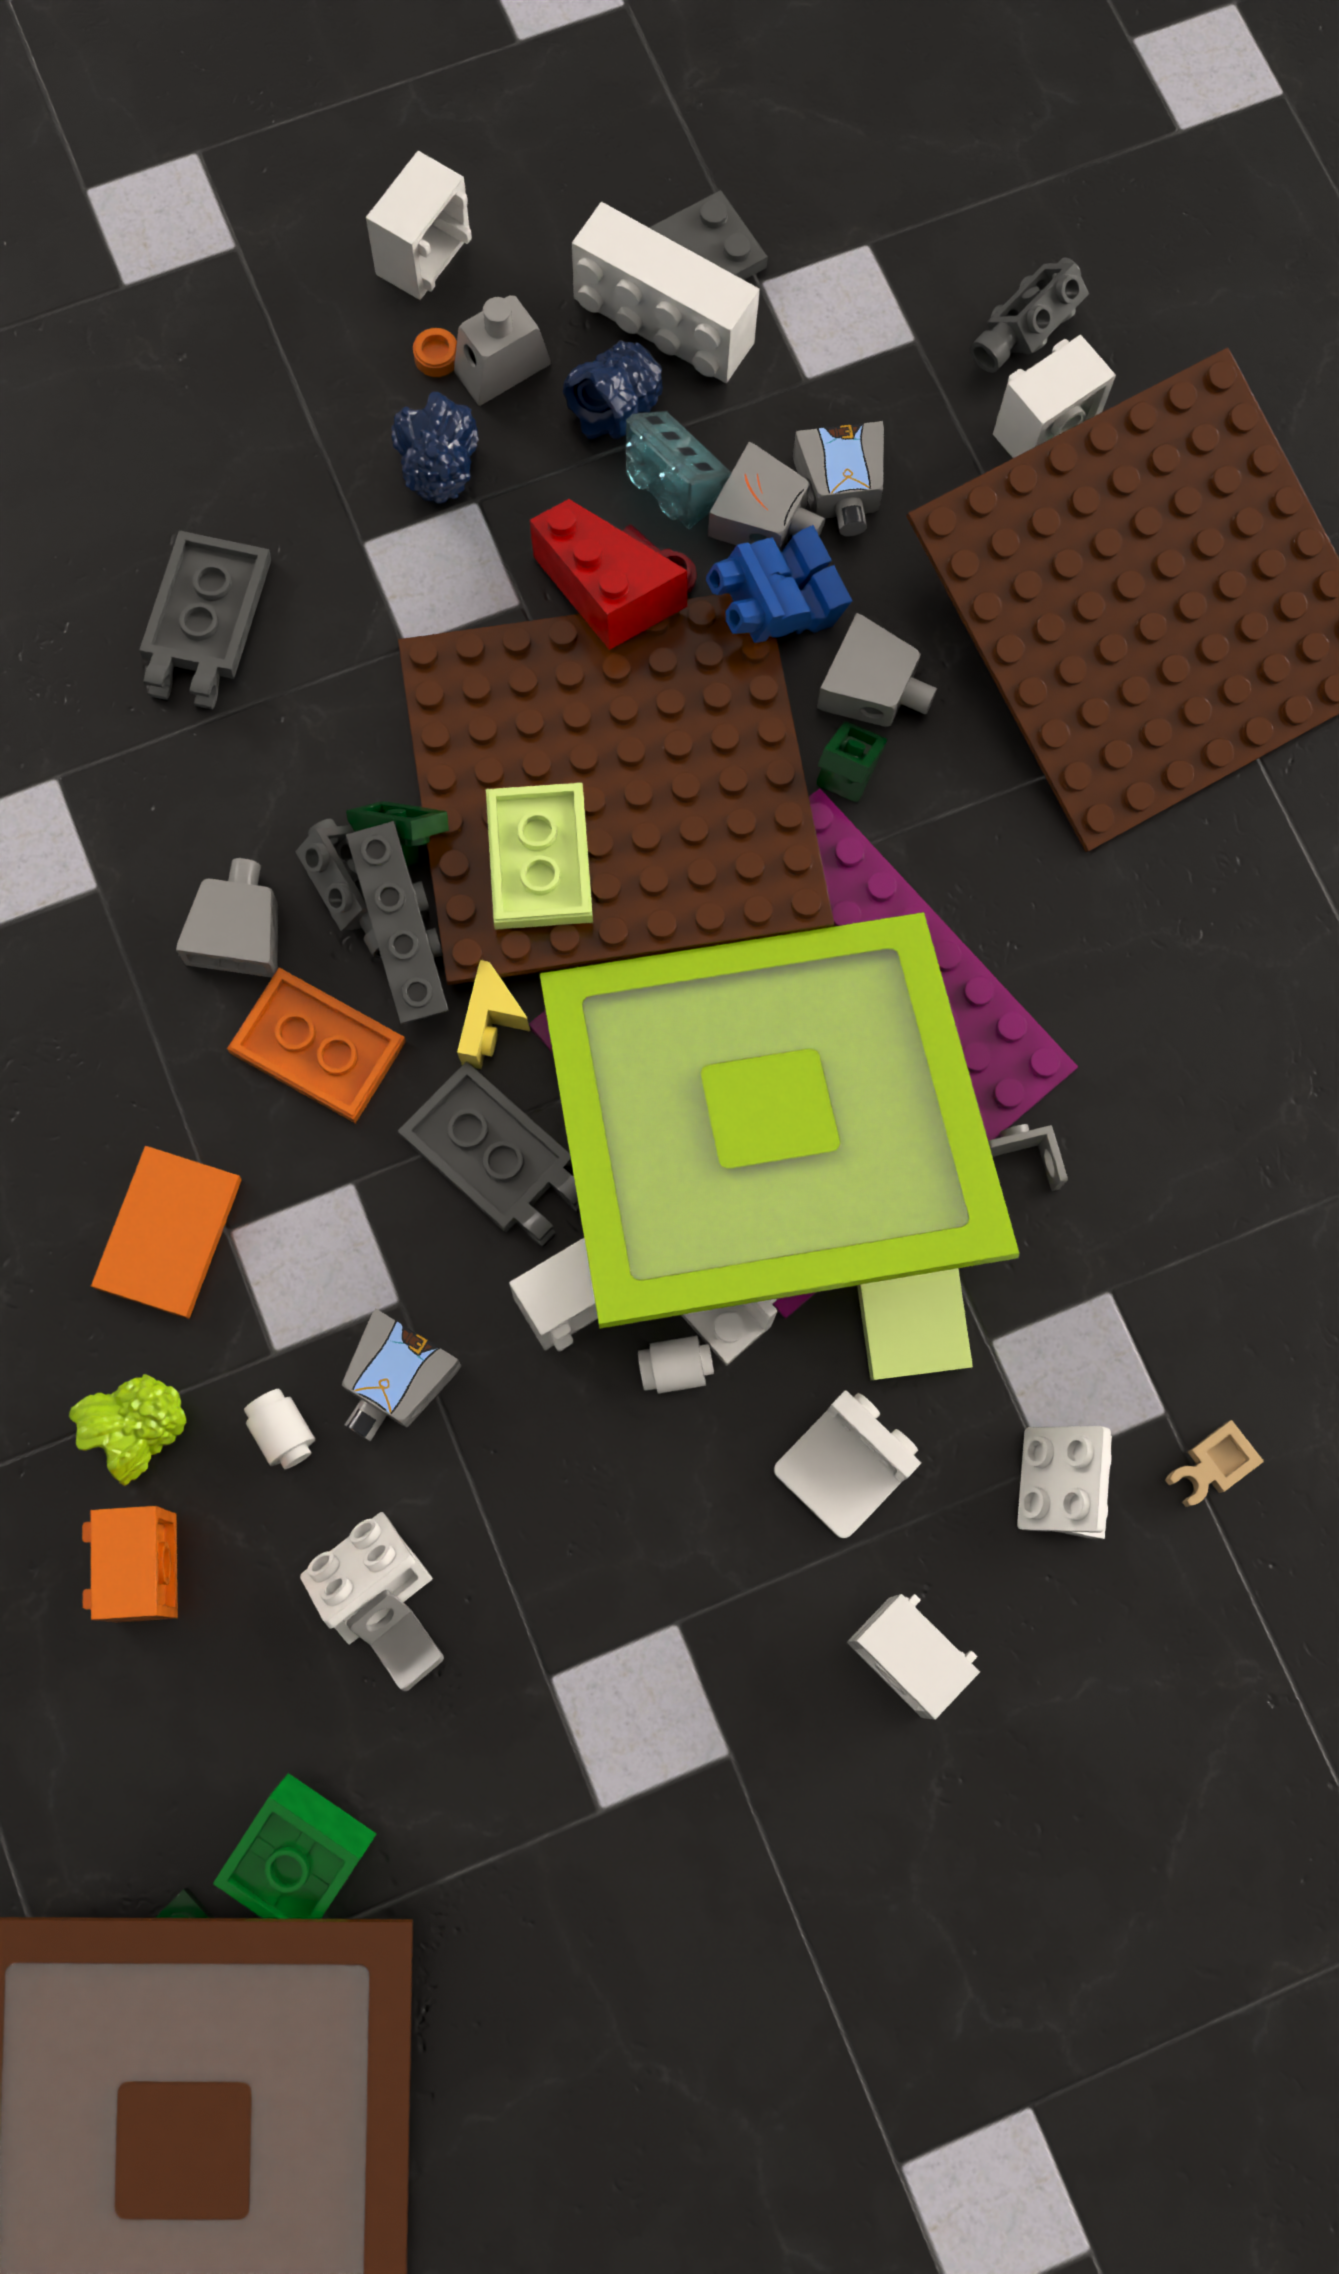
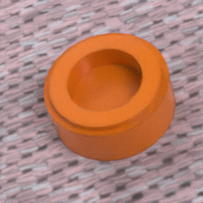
(435, 352)

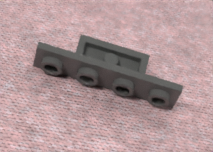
(397, 922)

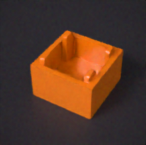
(132, 1564)

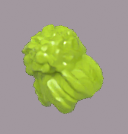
(129, 1424)

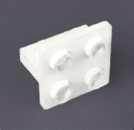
(1065, 1480)
(359, 1570)

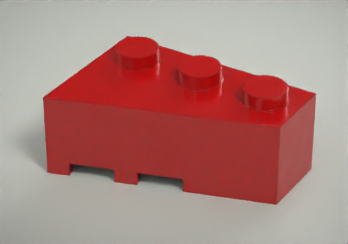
(606, 573)

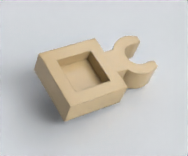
(1219, 1460)

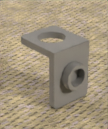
(1020, 1138)
(397, 1640)

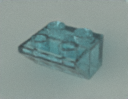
(673, 466)

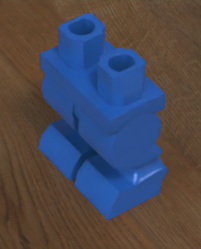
(780, 589)

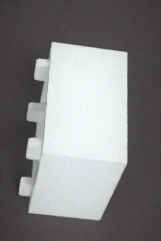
(419, 225)
(1053, 396)
(557, 1296)
(914, 1656)

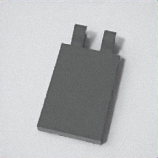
(203, 614)
(491, 1152)

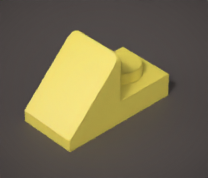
(488, 1005)

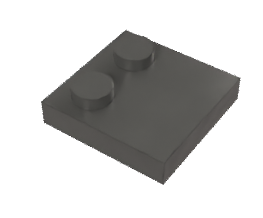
(717, 234)

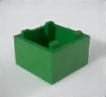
(294, 1855)

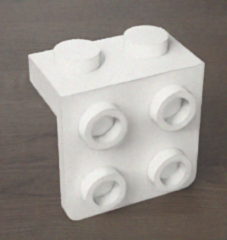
(847, 1464)

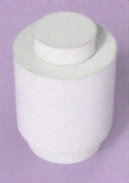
(675, 1364)
(279, 1429)

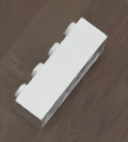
(664, 292)

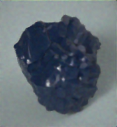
(613, 388)
(435, 447)

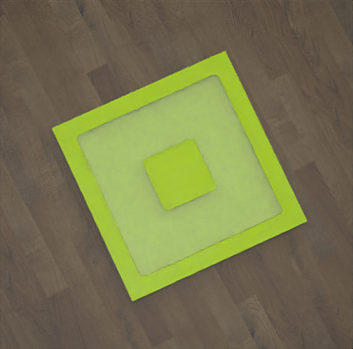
(771, 1120)

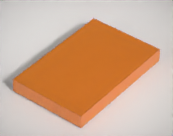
(317, 1045)
(166, 1232)

